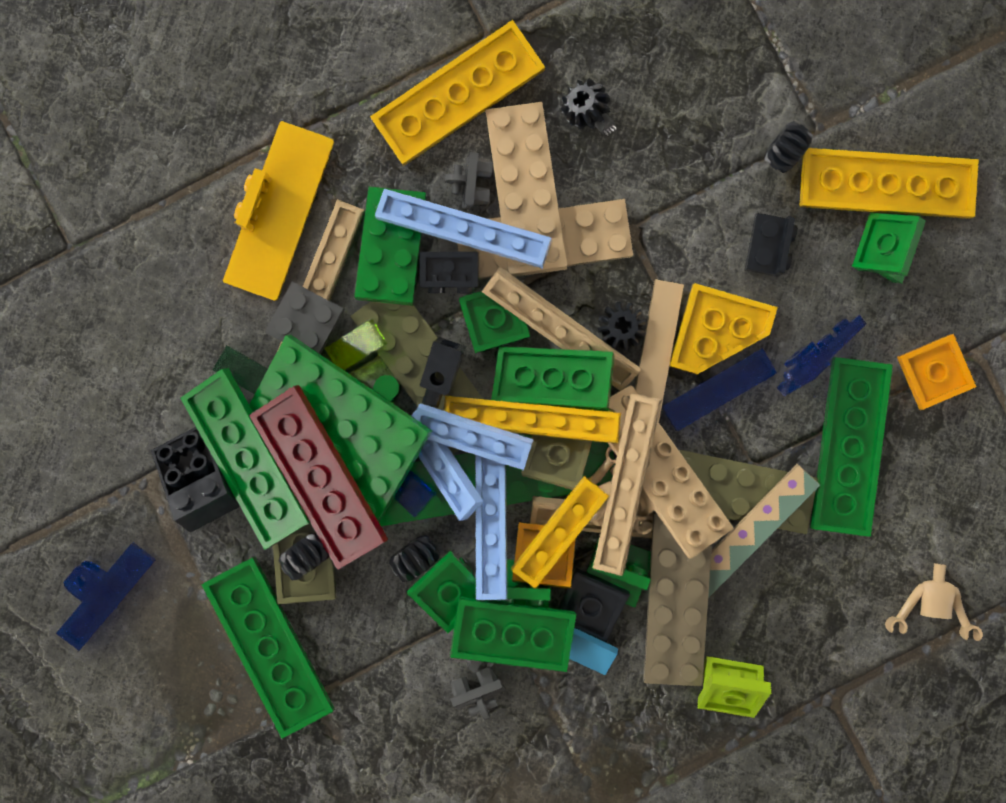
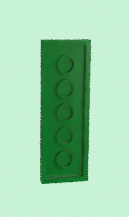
(851, 446)
(244, 459)
(268, 647)

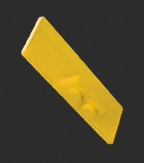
(276, 210)

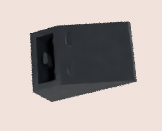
(192, 481)

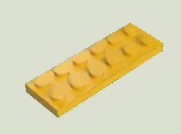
(458, 93)
(889, 183)

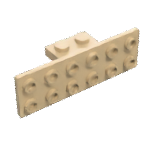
(674, 490)

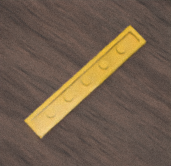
(539, 419)

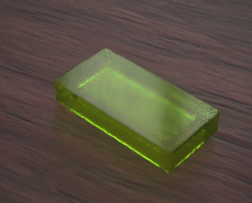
(356, 345)

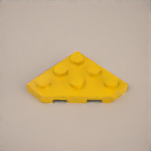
(718, 327)

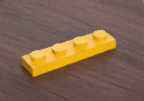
(559, 532)

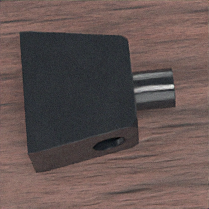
(443, 358)

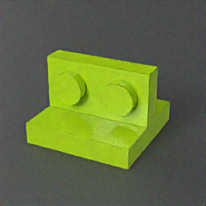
(733, 687)

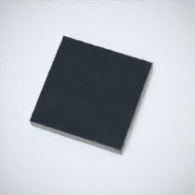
(595, 604)

